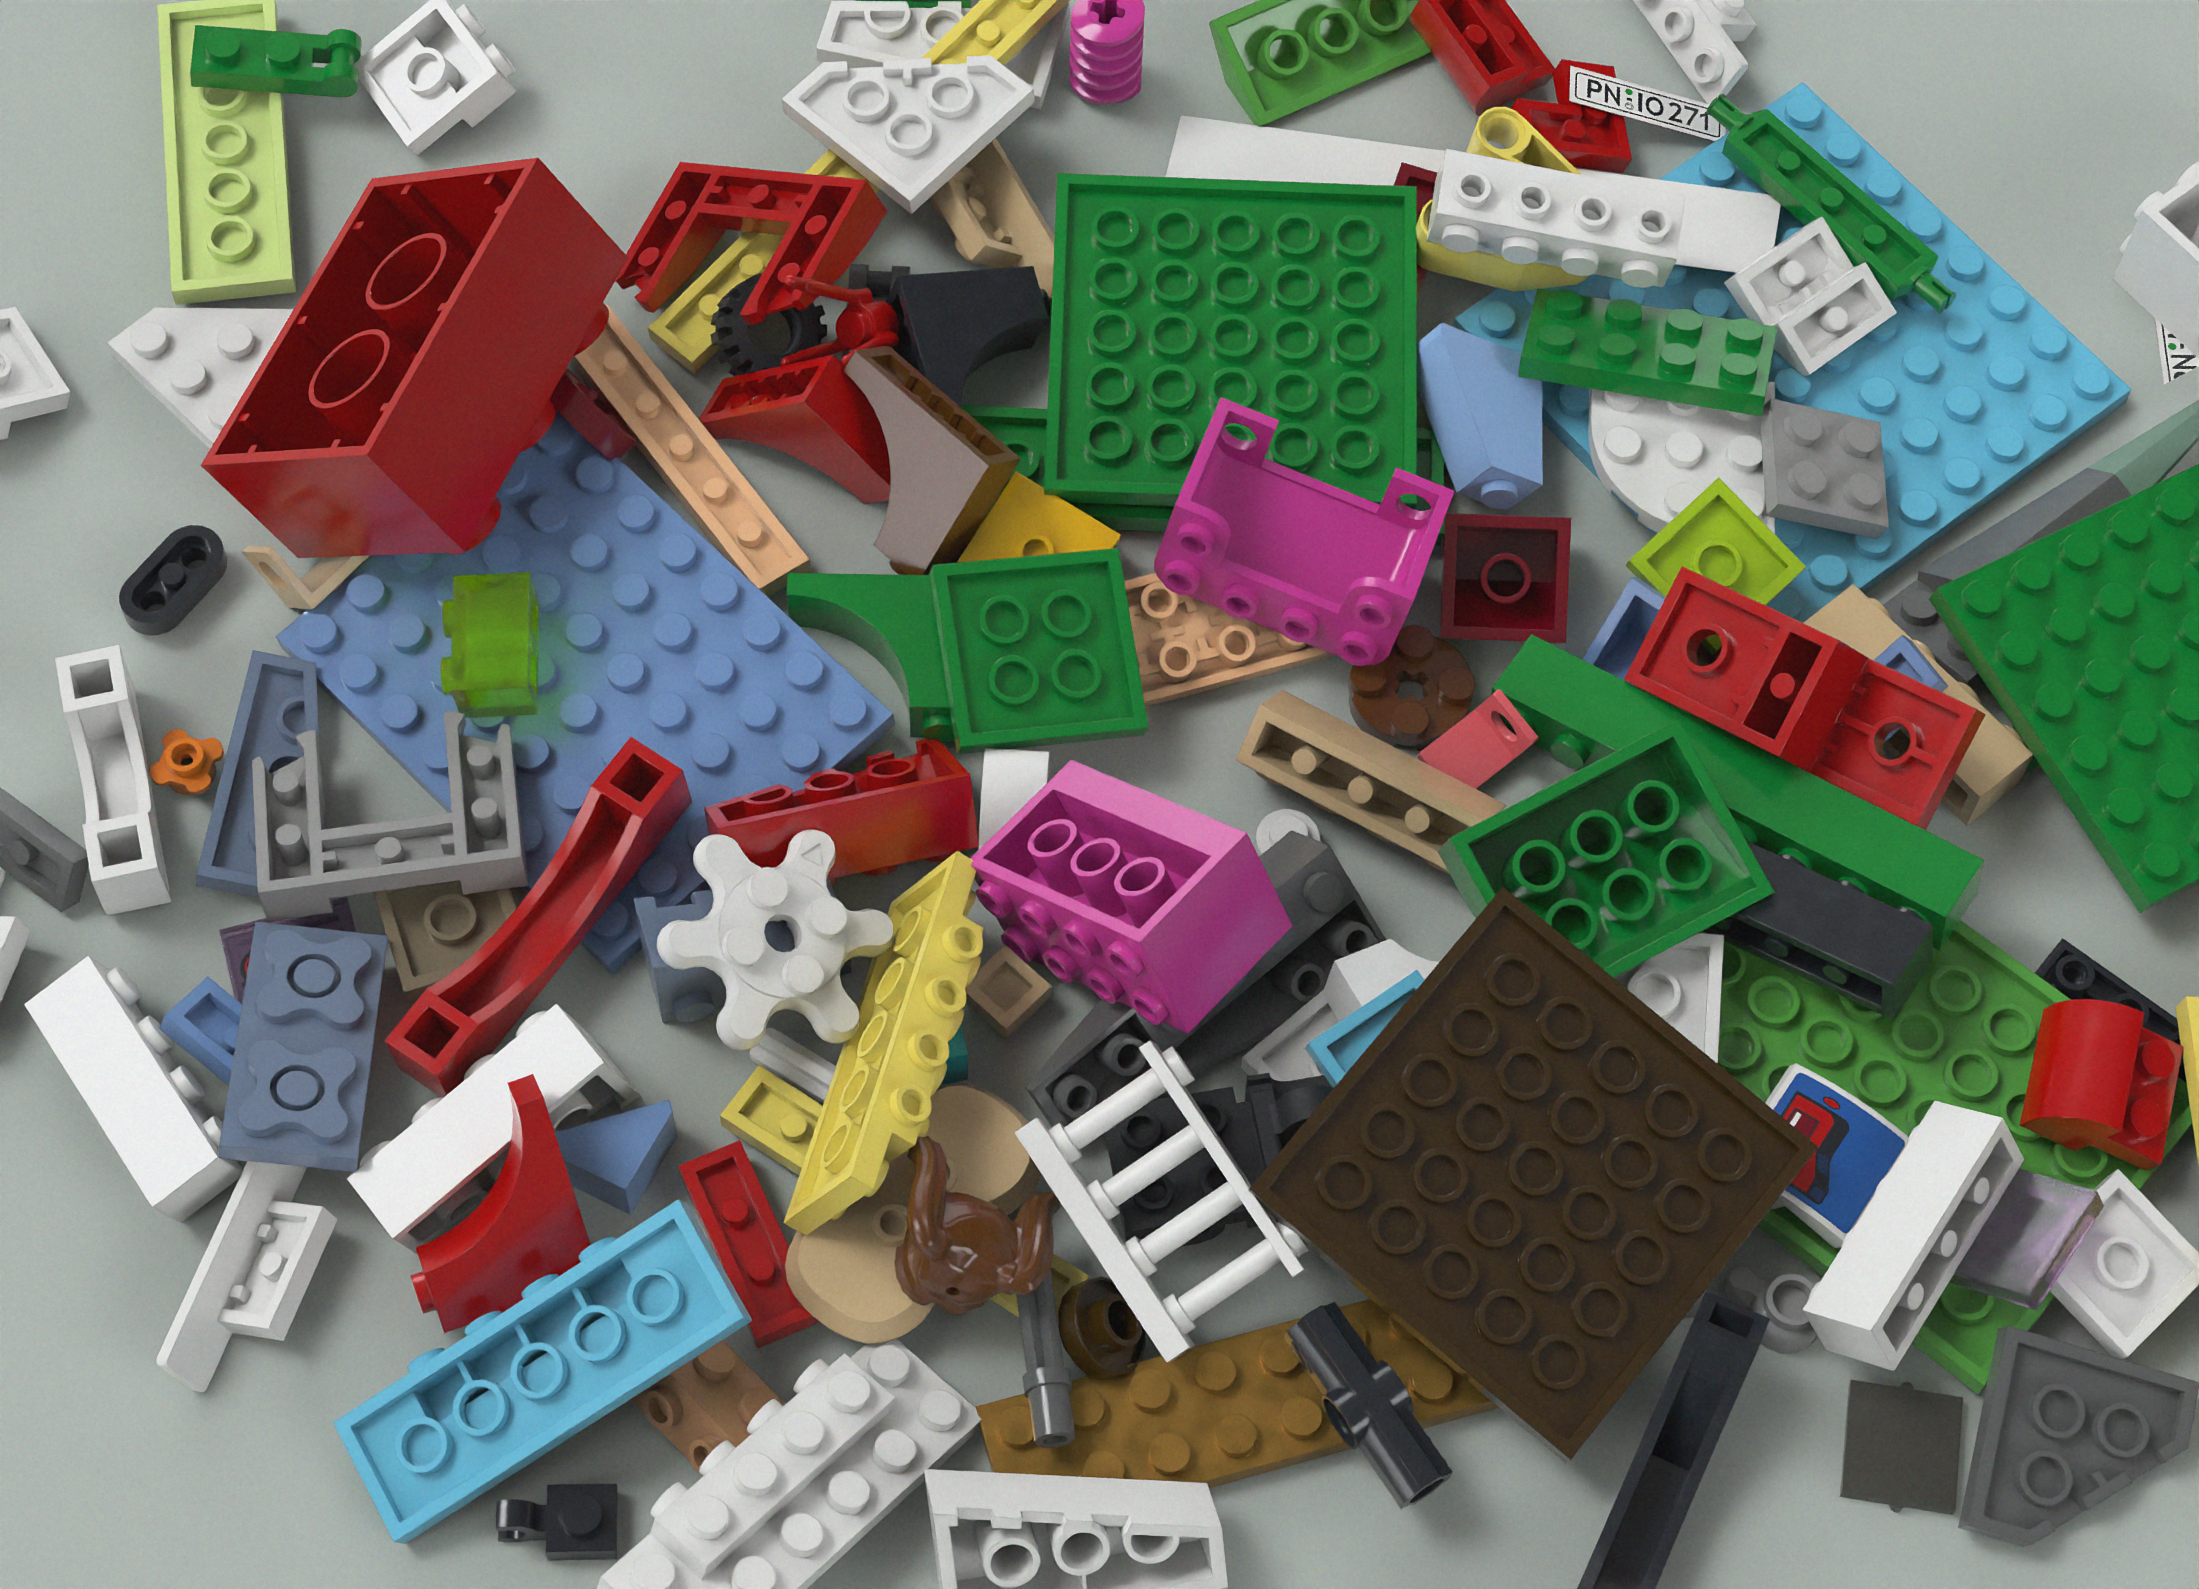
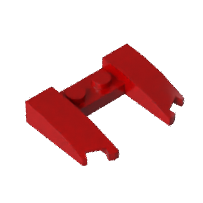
(820, 216)

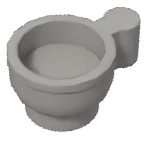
(1781, 1301)

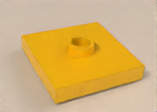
(1035, 524)

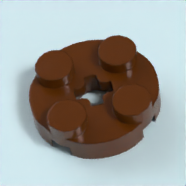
(1410, 721)

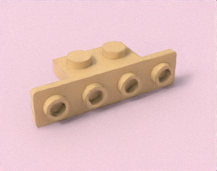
(996, 217)

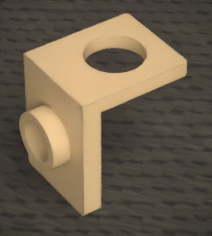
(312, 587)

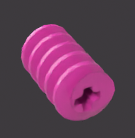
(1106, 49)

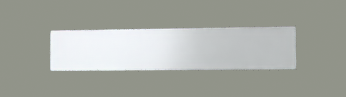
(1718, 228)

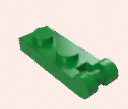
(276, 61)

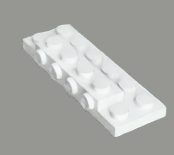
(803, 1478)

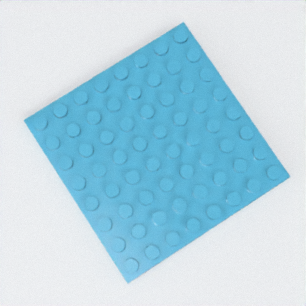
(1958, 394)

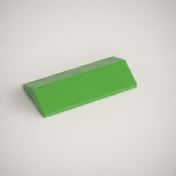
(1305, 51)

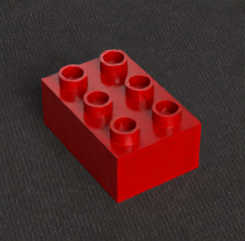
(419, 363)

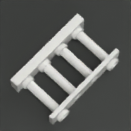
(1096, 1204)

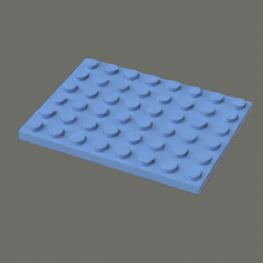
(635, 640)

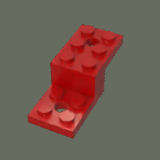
(1804, 697)

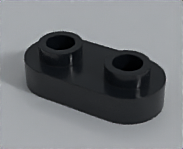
(168, 581)

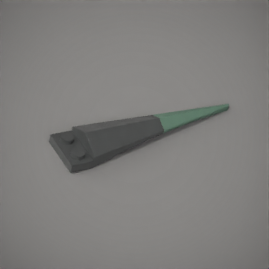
(2104, 483)

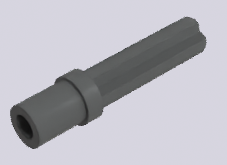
(1046, 1380)

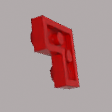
(1579, 132)

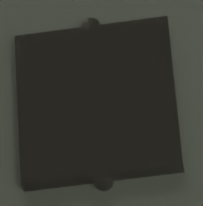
(1901, 1447)

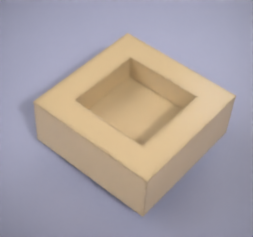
(1007, 992)

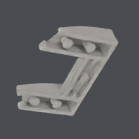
(308, 865)

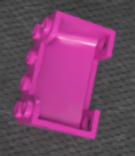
(1296, 548)

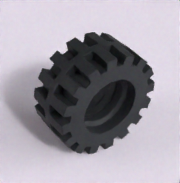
(736, 343)

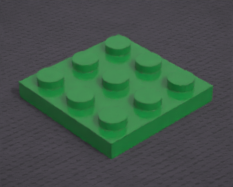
(1038, 650)

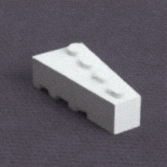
(460, 1142)
(1073, 1532)

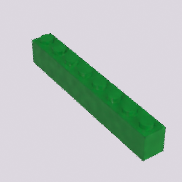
(1777, 806)

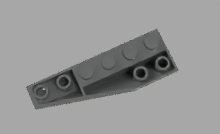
(1326, 926)

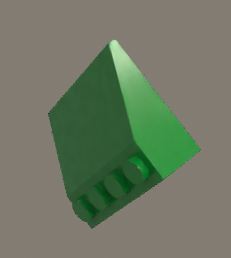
(1617, 853)

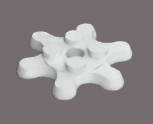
(753, 972)

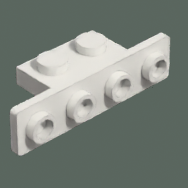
(1701, 39)
(249, 1272)

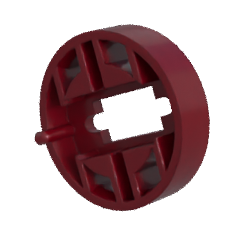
(591, 417)

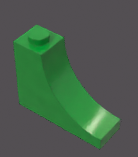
(893, 623)

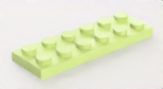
(223, 167)

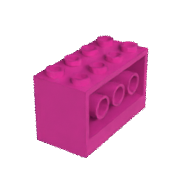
(1130, 895)

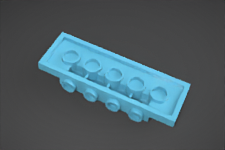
(541, 1370)

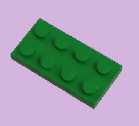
(1648, 351)

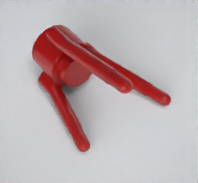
(859, 326)

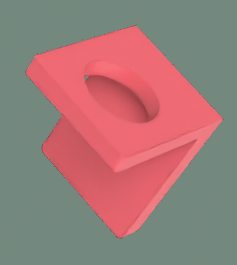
(1480, 742)

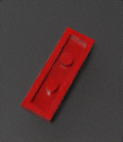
(745, 1240)

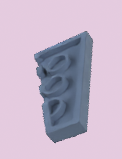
(272, 710)

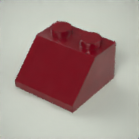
(1505, 577)

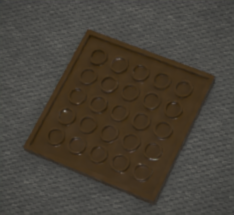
(1533, 1173)

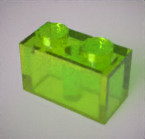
(492, 645)

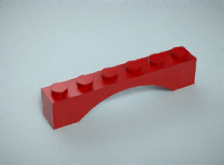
(484, 997)

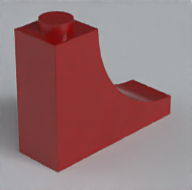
(810, 414)
(515, 1234)

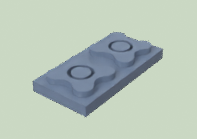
(304, 1047)

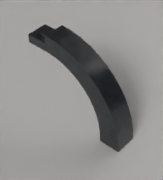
(1676, 1446)

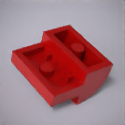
(1482, 49)
(2102, 1081)

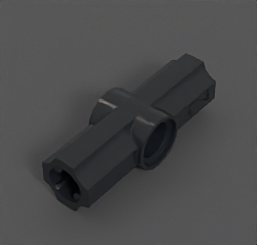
(1368, 1405)

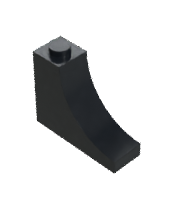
(965, 319)

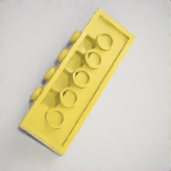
(900, 1048)

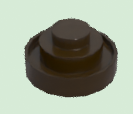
(1100, 1329)

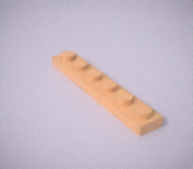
(689, 459)

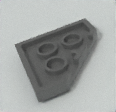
(2066, 1434)

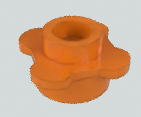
(192, 778)

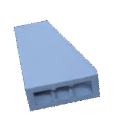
(1482, 415)

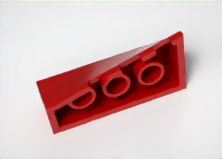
(875, 816)

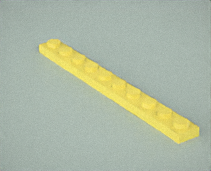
(685, 327)

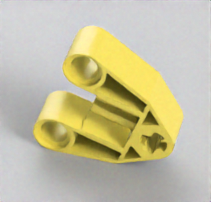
(1522, 146)

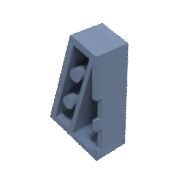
(697, 990)

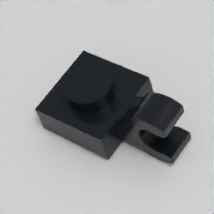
(575, 1523)

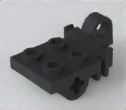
(1249, 1129)

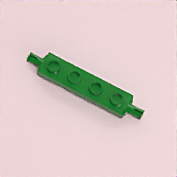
(1816, 189)

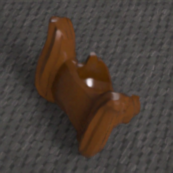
(966, 1248)

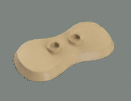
(847, 1264)

